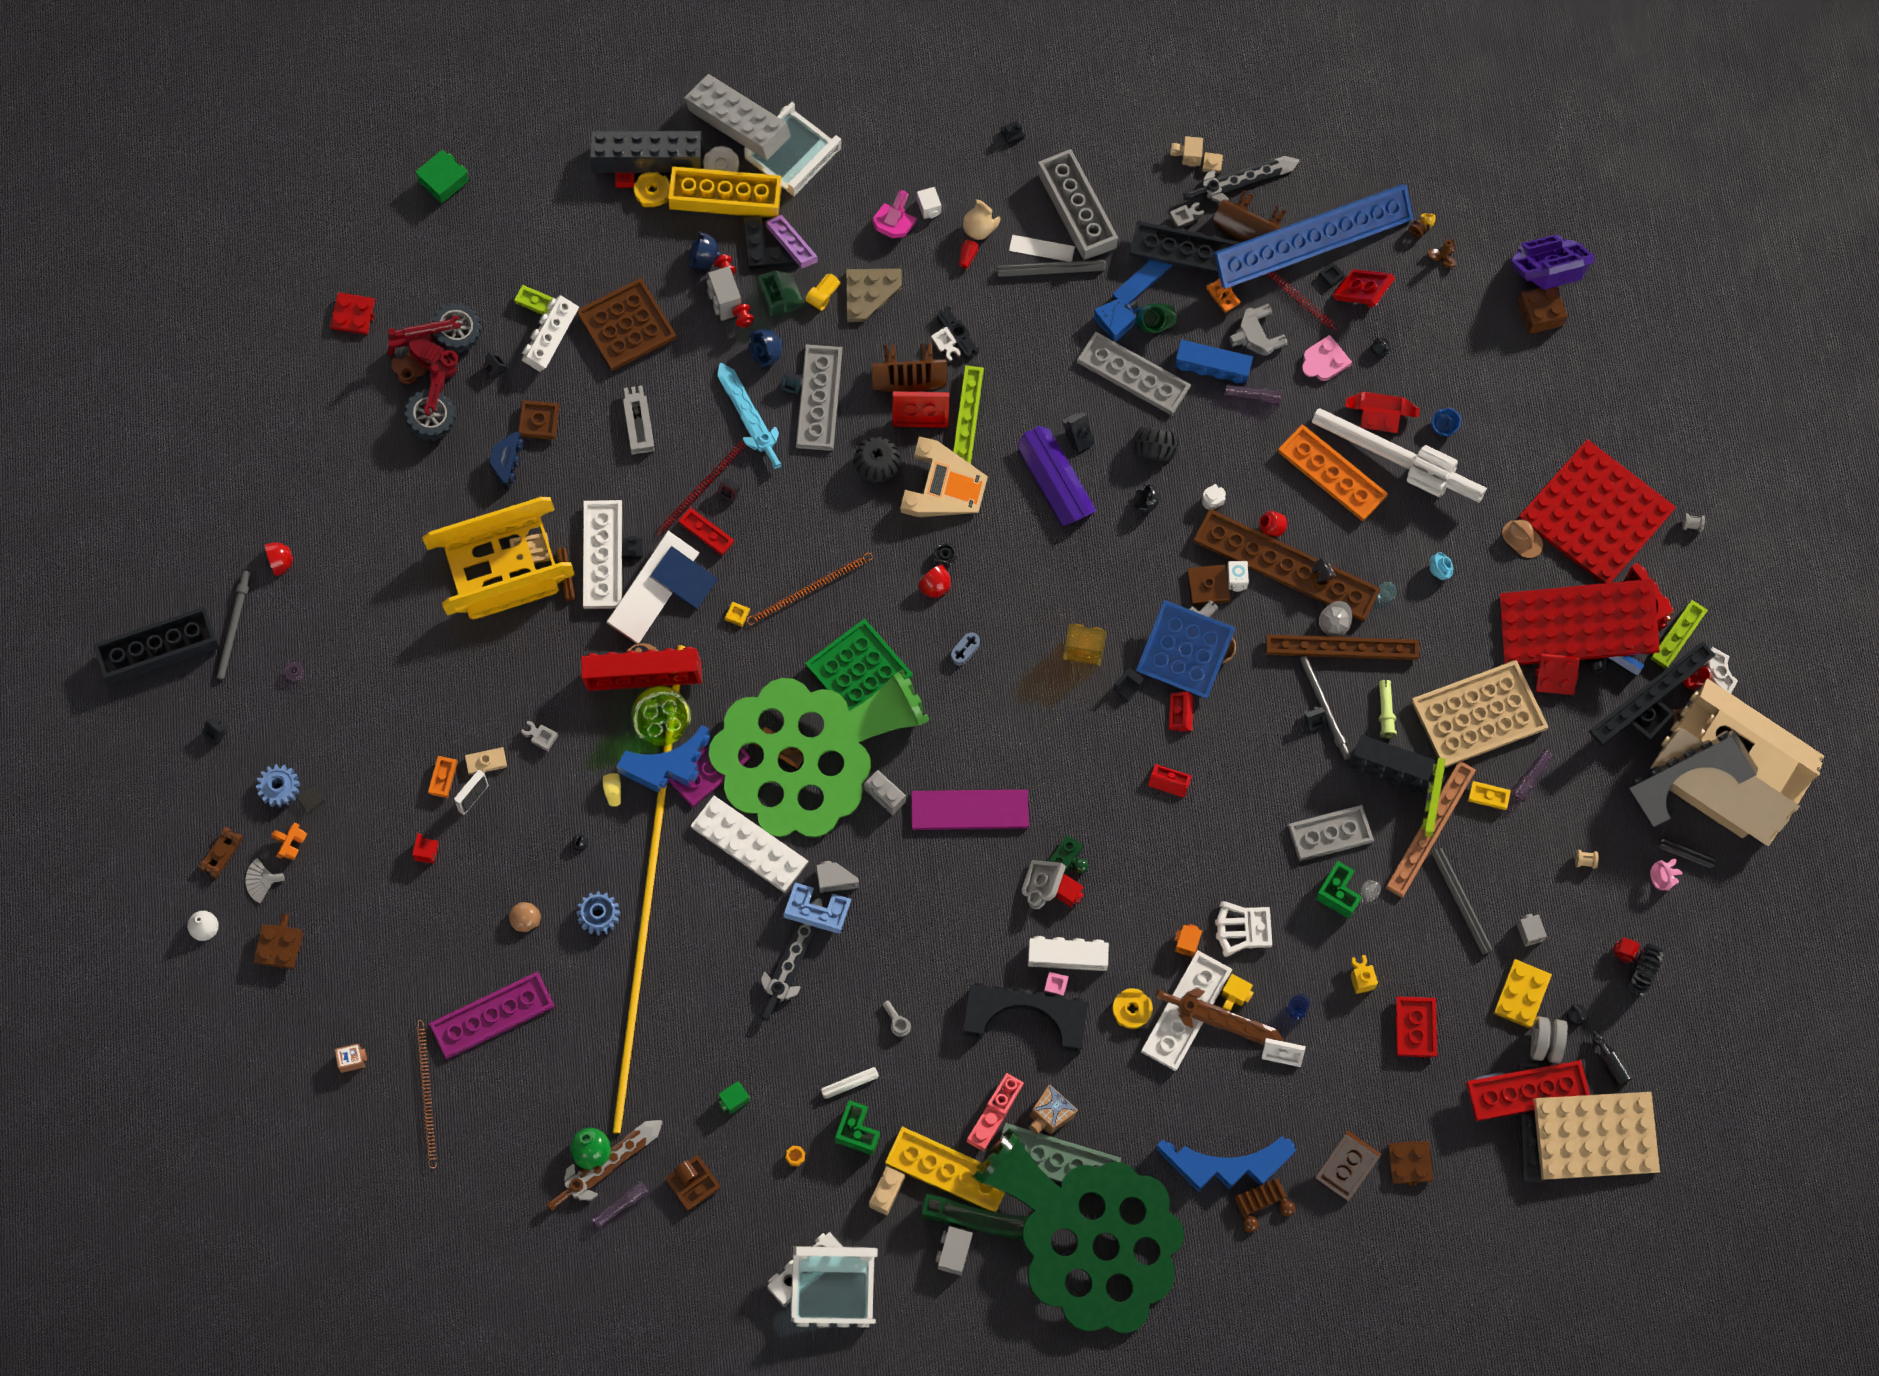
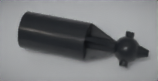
(1612, 1061)

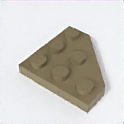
(870, 291)

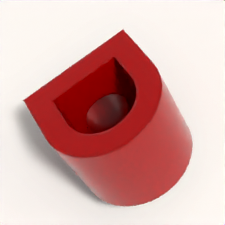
(1626, 950)

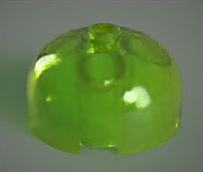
(648, 718)

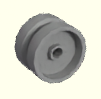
(1548, 1040)

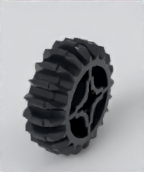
(1645, 969)

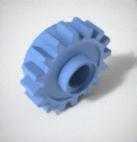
(276, 776)
(602, 922)

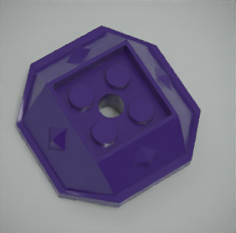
(1552, 261)

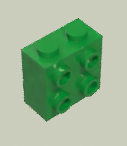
(442, 176)

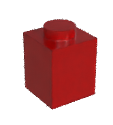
(1069, 891)

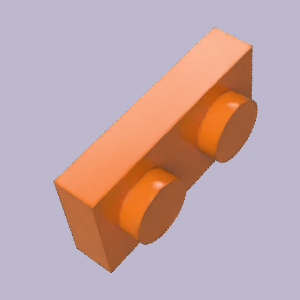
(442, 776)

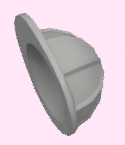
(1336, 619)

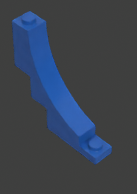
(1201, 1168)

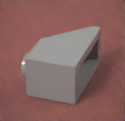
(835, 877)

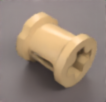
(1586, 859)

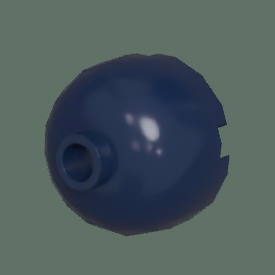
(703, 252)
(765, 347)

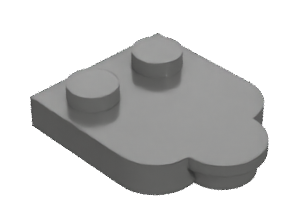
(1042, 882)

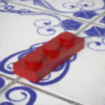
(706, 531)

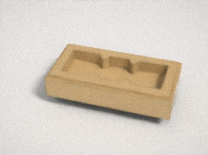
(486, 761)

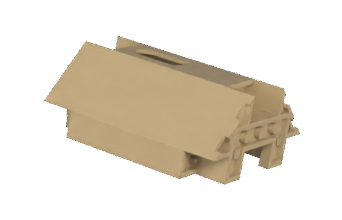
(1760, 803)

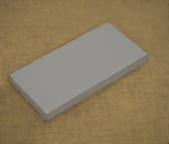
(1330, 833)

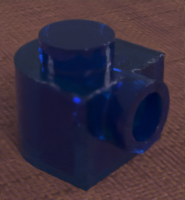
(1298, 1006)

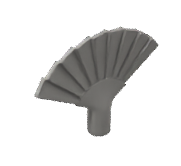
(260, 880)

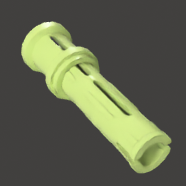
(1387, 717)

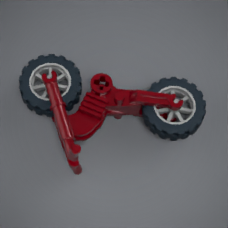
(434, 358)

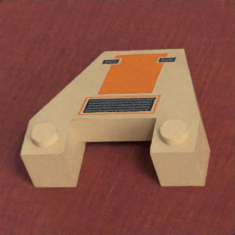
(951, 484)

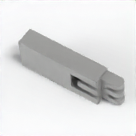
(638, 429)

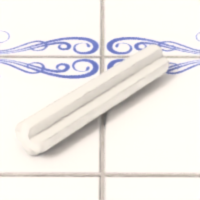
(849, 1083)

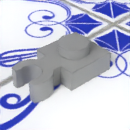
(1183, 216)
(542, 736)

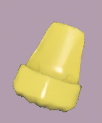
(612, 788)

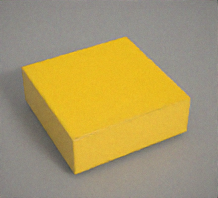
(737, 614)

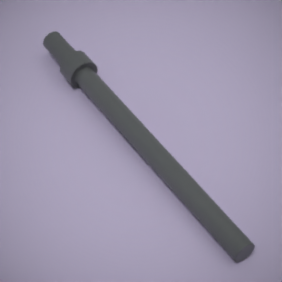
(242, 590)
(1339, 740)

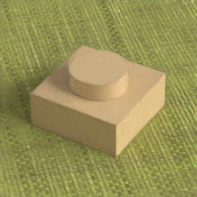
(1212, 162)

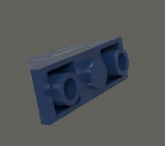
(505, 459)

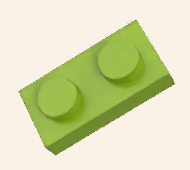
(533, 300)

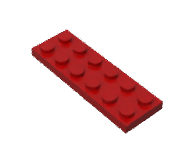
(1516, 1091)

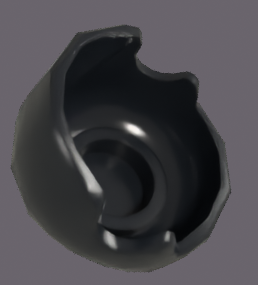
(1147, 498)

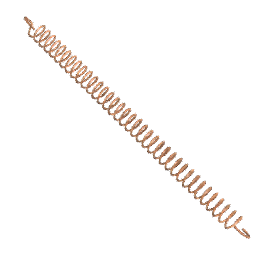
(426, 1095)

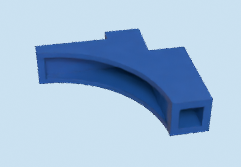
(655, 769)

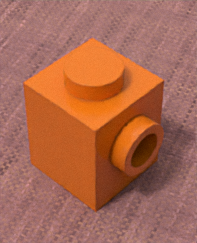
(1188, 940)

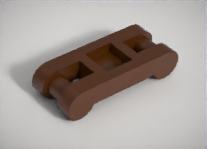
(221, 852)

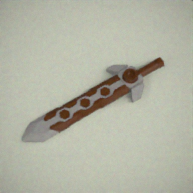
(585, 1179)

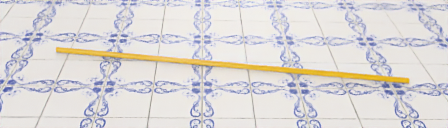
(641, 945)

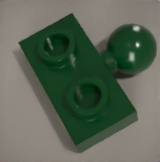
(1067, 854)

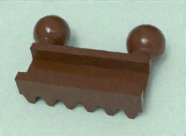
(1261, 1198)

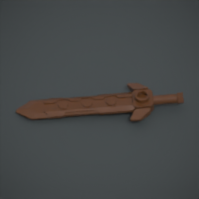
(1218, 1017)

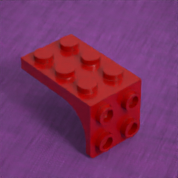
(1663, 604)

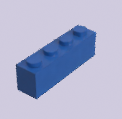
(1213, 362)

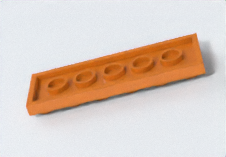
(1332, 472)

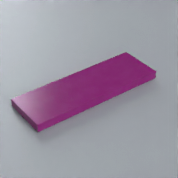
(970, 809)
(491, 1015)

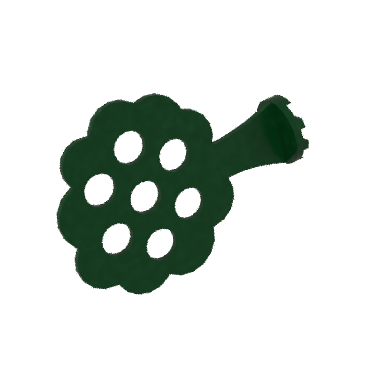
(1056, 1207)

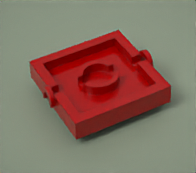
(352, 313)
(1557, 674)

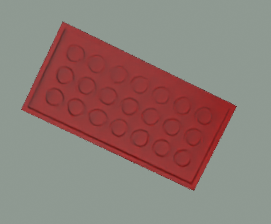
(1580, 621)

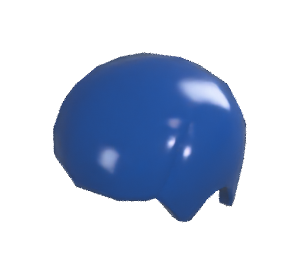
(1445, 422)

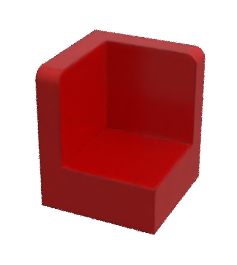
(425, 849)

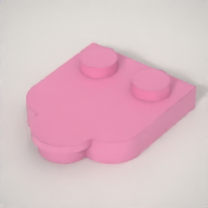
(1325, 360)

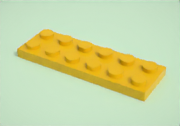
(942, 1169)

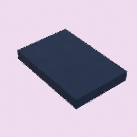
(683, 577)

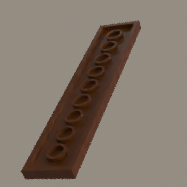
(1284, 563)

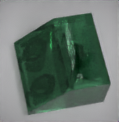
(779, 292)

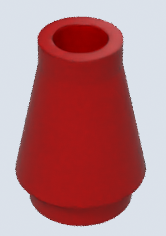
(968, 252)

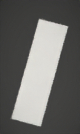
(1042, 248)

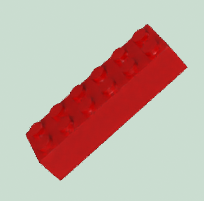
(641, 669)

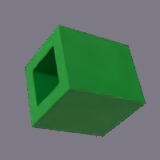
(733, 1098)

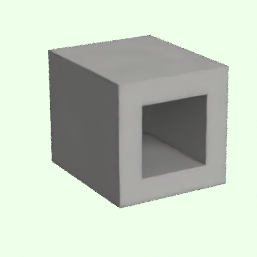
(1531, 929)

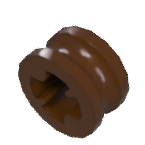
(1418, 228)

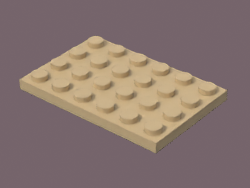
(1479, 713)
(1596, 1135)

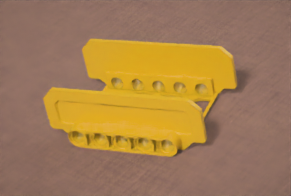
(511, 592)

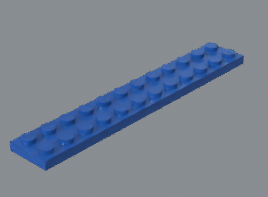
(1313, 236)

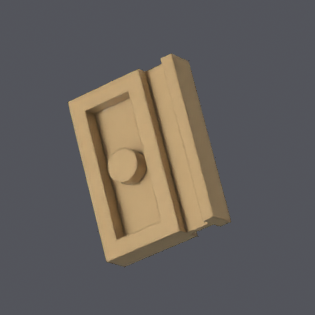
(536, 545)

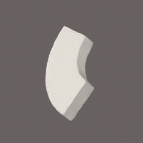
(1719, 671)

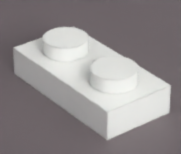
(1283, 1052)

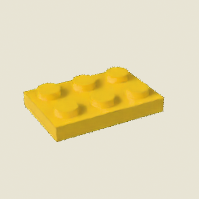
(1522, 994)

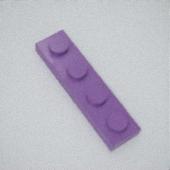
(791, 241)

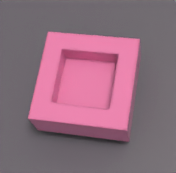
(1056, 984)

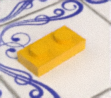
(1489, 795)

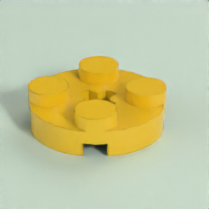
(652, 199)
(1140, 1001)

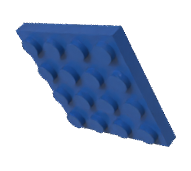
(1185, 649)

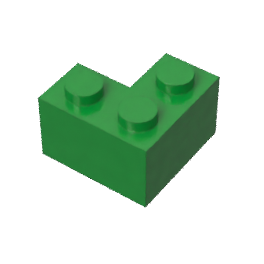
(1336, 894)
(853, 1133)

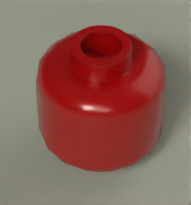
(1273, 523)

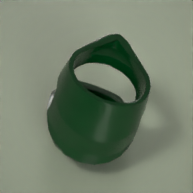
(1155, 317)

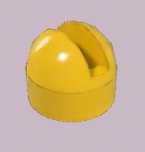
(1428, 219)

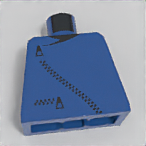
(1116, 318)

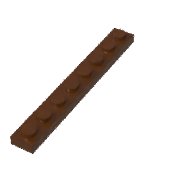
(1342, 647)

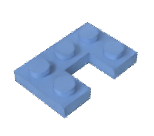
(803, 912)

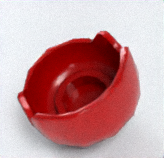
(1696, 680)

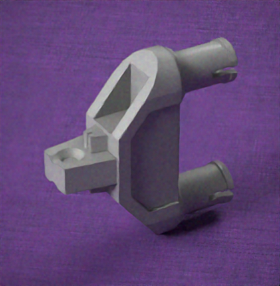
(1252, 334)

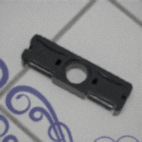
(964, 341)

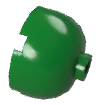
(590, 1148)

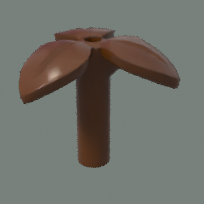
(1447, 249)

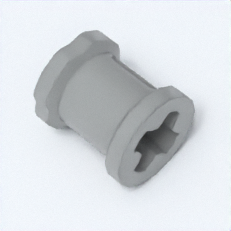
(1693, 522)

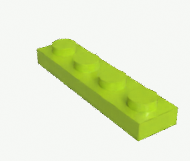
(1679, 634)
(1432, 805)

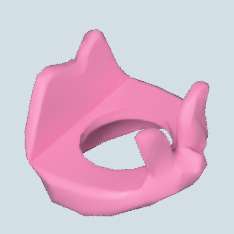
(1663, 875)

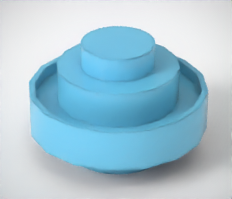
(1441, 566)

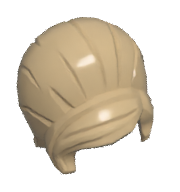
(979, 221)

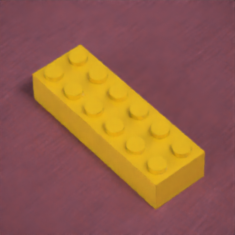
(725, 192)

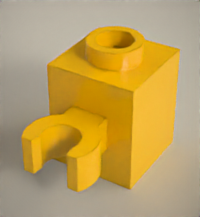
(1363, 976)
(1236, 992)

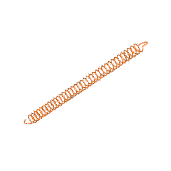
(838, 571)

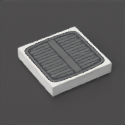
(471, 792)

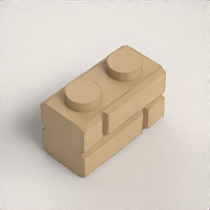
(886, 1190)

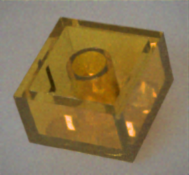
(1085, 644)

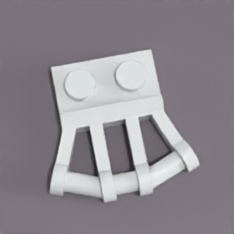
(1256, 923)

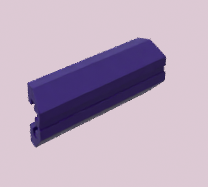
(1054, 475)

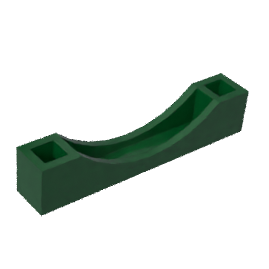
(960, 1215)

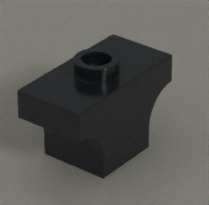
(1078, 431)

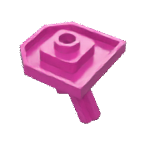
(892, 219)

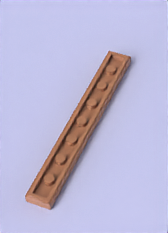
(1421, 845)

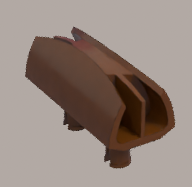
(1242, 224)
(910, 375)

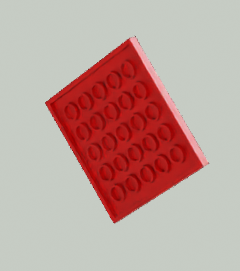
(1597, 512)

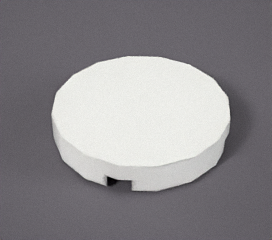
(721, 159)

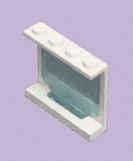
(800, 155)
(832, 1286)

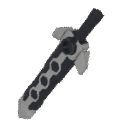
(1216, 187)
(788, 966)

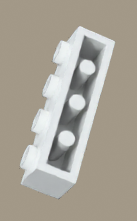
(549, 333)

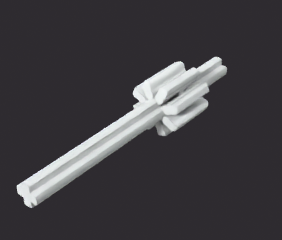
(1427, 470)

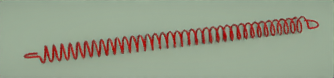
(1300, 299)
(736, 452)

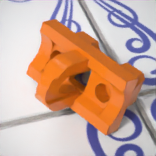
(1216, 291)
(293, 834)

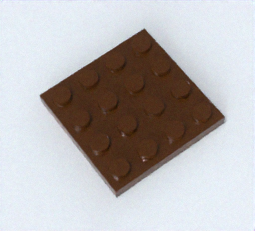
(626, 324)

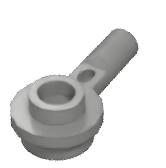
(900, 1025)

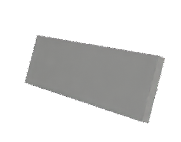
(1133, 373)
(819, 397)

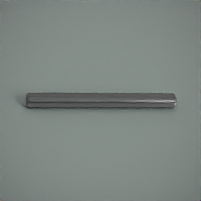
(1051, 268)
(1462, 901)

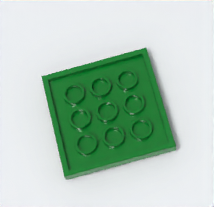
(856, 664)

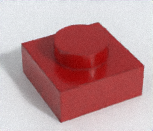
(625, 180)

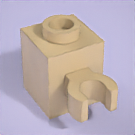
(1190, 150)

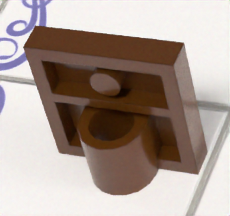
(692, 1182)

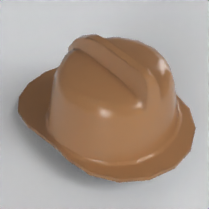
(1522, 538)

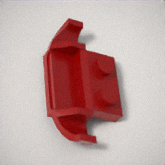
(1381, 411)

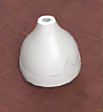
(202, 925)

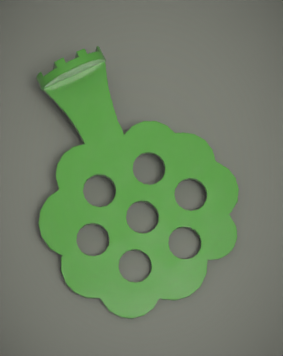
(888, 709)

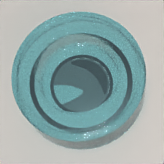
(1387, 592)

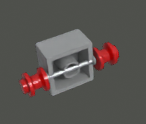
(726, 294)

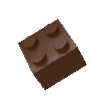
(1542, 309)

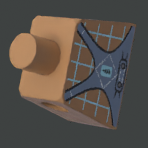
(1051, 1112)

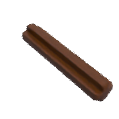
(567, 582)

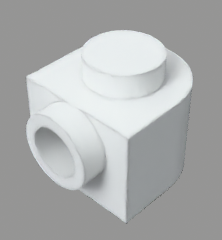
(1213, 497)

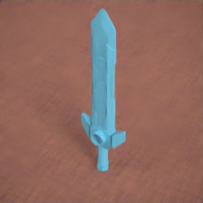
(760, 436)

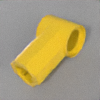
(821, 294)

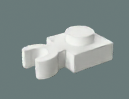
(944, 342)

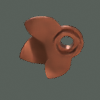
(407, 366)

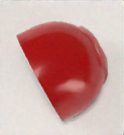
(279, 557)
(935, 582)

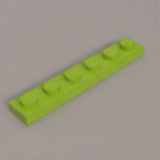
(968, 412)

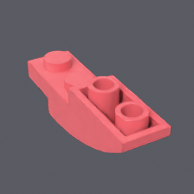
(995, 1112)

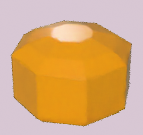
(795, 1156)

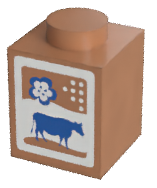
(350, 1058)

